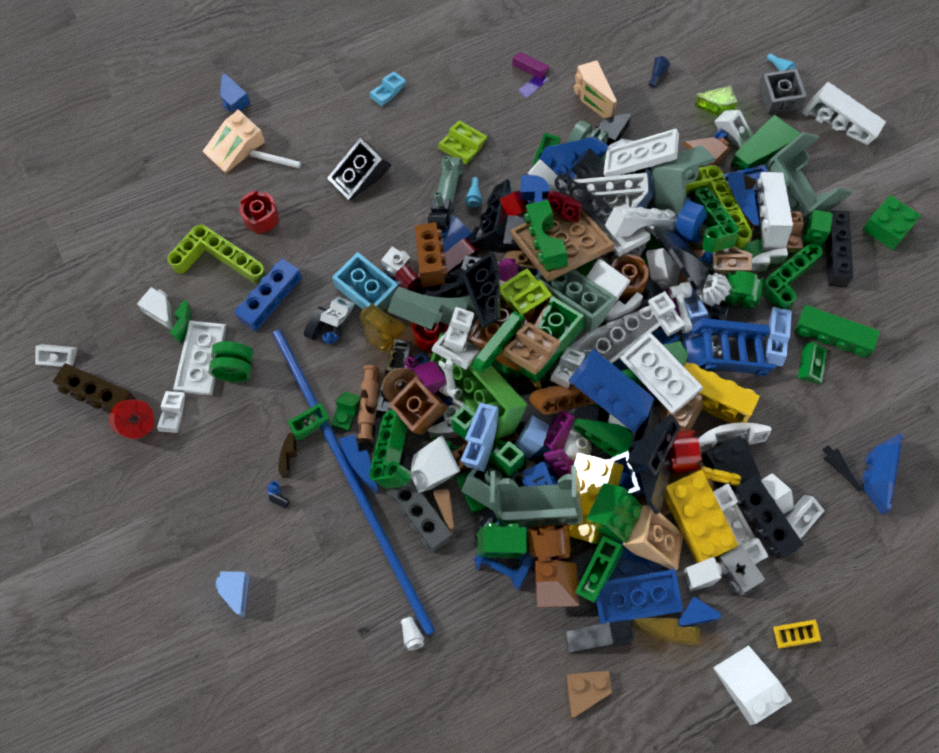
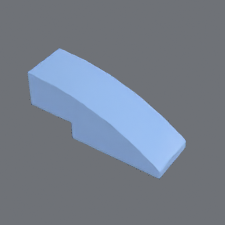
(778, 338)
(480, 437)

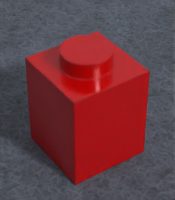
(514, 204)

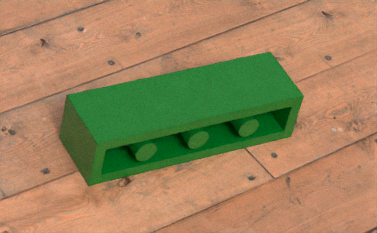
(836, 331)

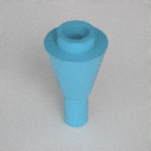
(781, 64)
(474, 196)

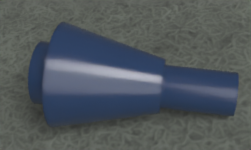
(661, 64)

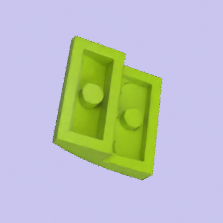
(462, 142)
(524, 292)

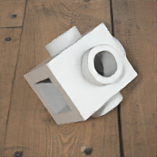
(395, 260)

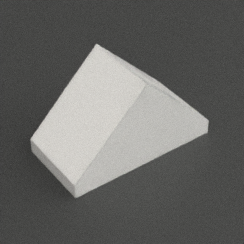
(780, 492)

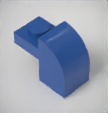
(534, 188)
(689, 222)

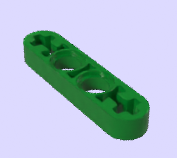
(498, 342)

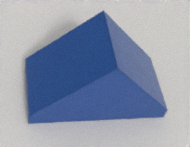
(697, 613)

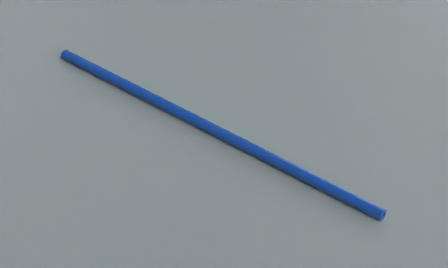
(356, 488)

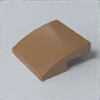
(531, 348)

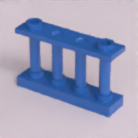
(740, 331)
(516, 576)

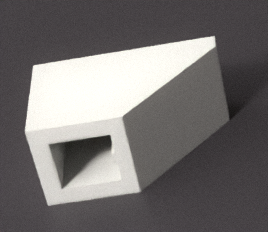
(702, 574)

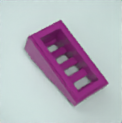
(557, 437)
(561, 466)

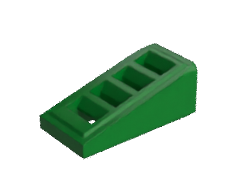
(294, 422)

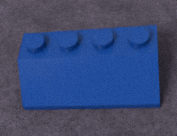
(612, 390)

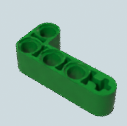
(722, 229)
(790, 269)
(385, 463)

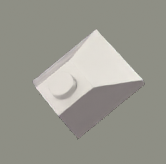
(433, 465)

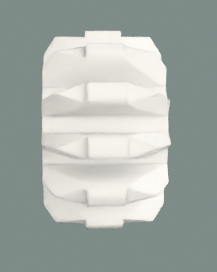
(715, 289)

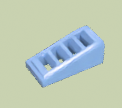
(701, 311)

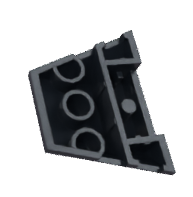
(684, 257)

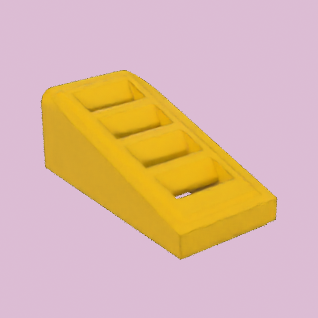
(814, 628)

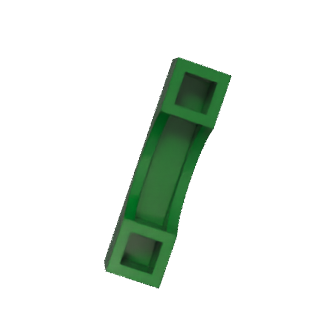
(551, 250)
(503, 454)

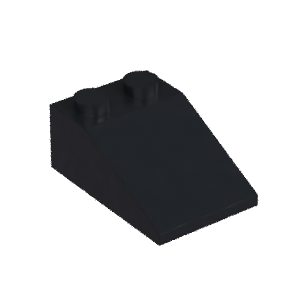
(359, 169)
(732, 458)

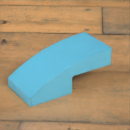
(388, 89)

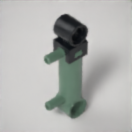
(441, 205)

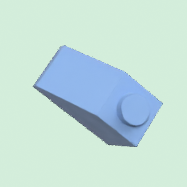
(234, 590)

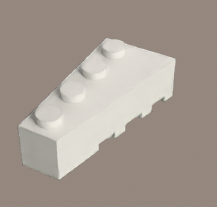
(844, 114)
(773, 210)

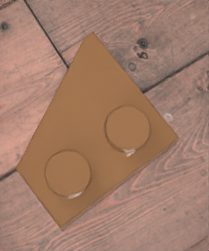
(732, 260)
(587, 690)

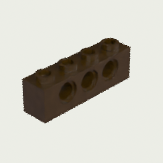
(70, 376)

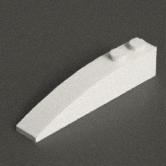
(619, 335)

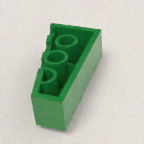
(561, 323)

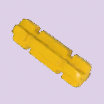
(721, 476)

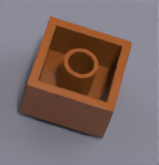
(418, 406)

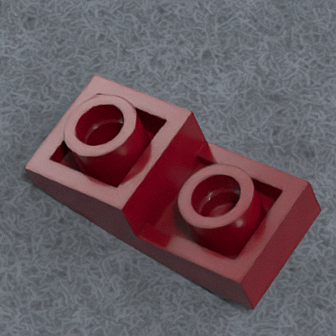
(565, 205)

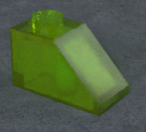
(716, 100)

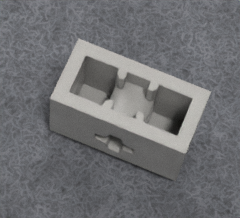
(739, 559)

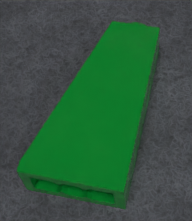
(764, 144)

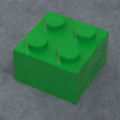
(891, 222)
(614, 512)
(501, 541)

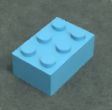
(364, 283)

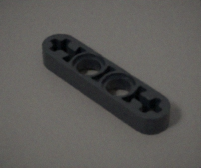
(587, 197)

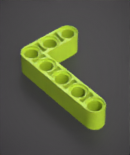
(713, 178)
(224, 247)

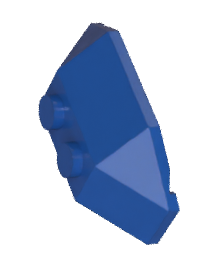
(882, 472)

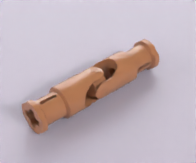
(368, 400)

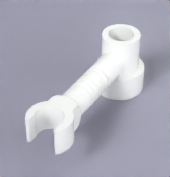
(680, 292)
(449, 387)

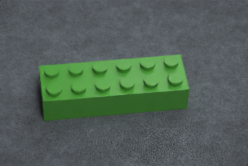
(488, 389)

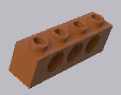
(429, 254)

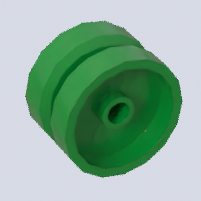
(231, 361)

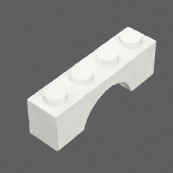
(626, 220)

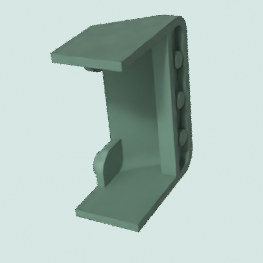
(672, 176)
(799, 191)
(537, 505)

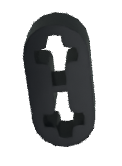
(315, 324)

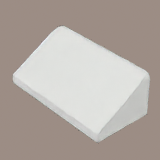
(55, 355)
(804, 515)

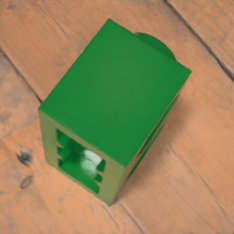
(817, 228)

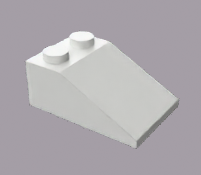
(752, 685)

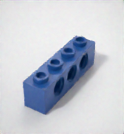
(267, 304)

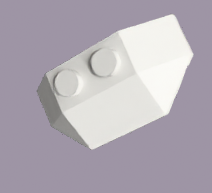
(614, 191)

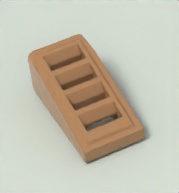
(444, 503)

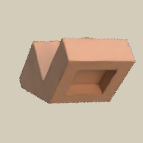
(794, 242)

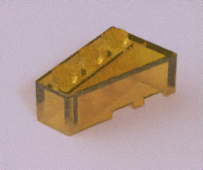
(379, 327)

